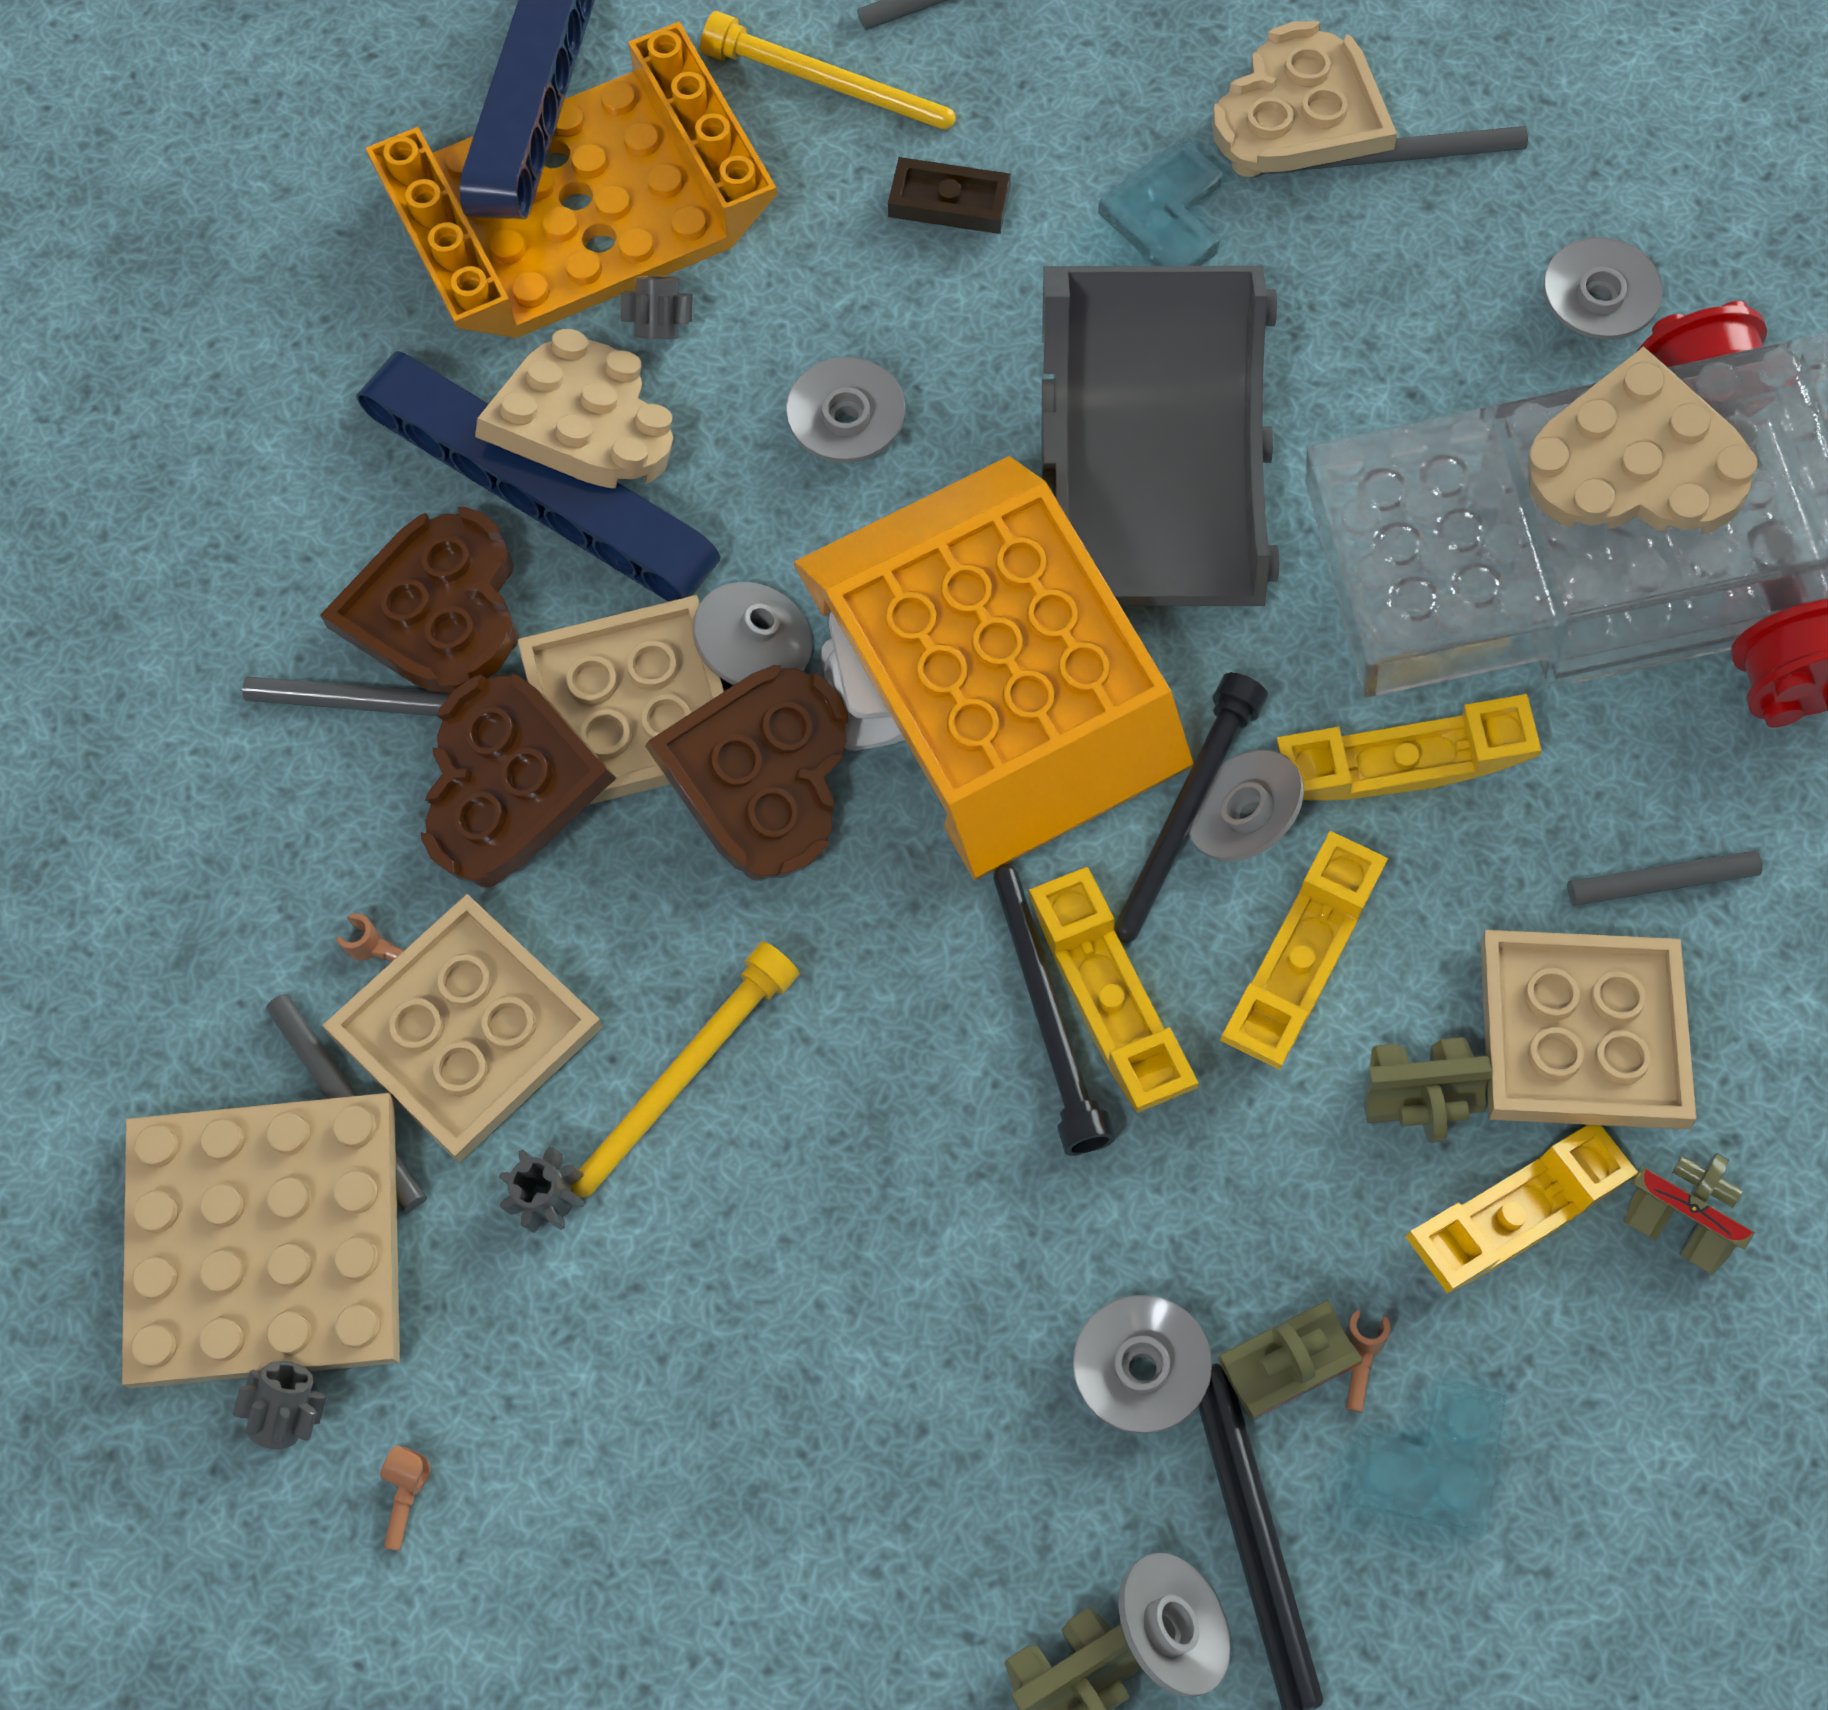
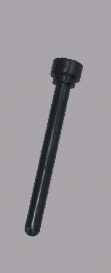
(1236, 703)
(1083, 1123)

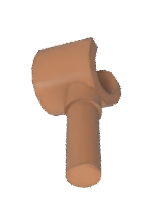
(370, 944)
(1367, 1350)
(409, 1473)

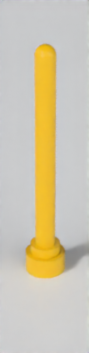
(726, 38)
(765, 974)

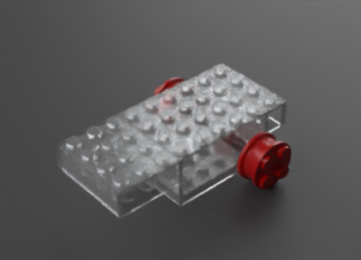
(1463, 573)

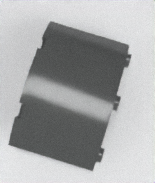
(1161, 427)

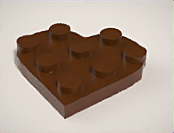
(432, 602)
(757, 768)
(506, 778)

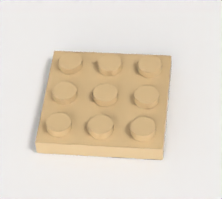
(623, 684)
(463, 1027)
(1586, 1029)

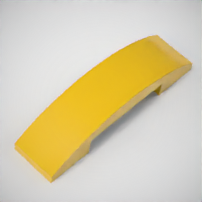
(1415, 755)
(1304, 951)
(1109, 993)
(1521, 1209)

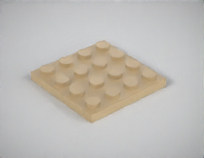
(260, 1240)

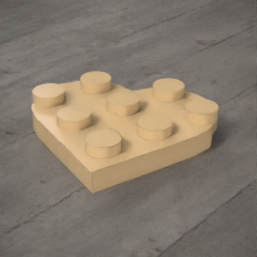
(1302, 105)
(580, 413)
(1641, 451)

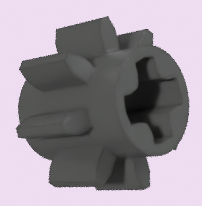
(656, 307)
(542, 1206)
(279, 1405)

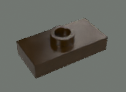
(949, 195)

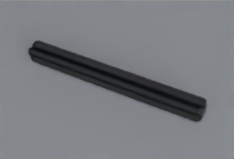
(1258, 1546)

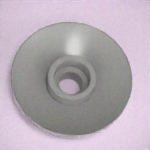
(1608, 270)
(839, 389)
(738, 648)
(1248, 806)
(1135, 1330)
(1174, 1625)

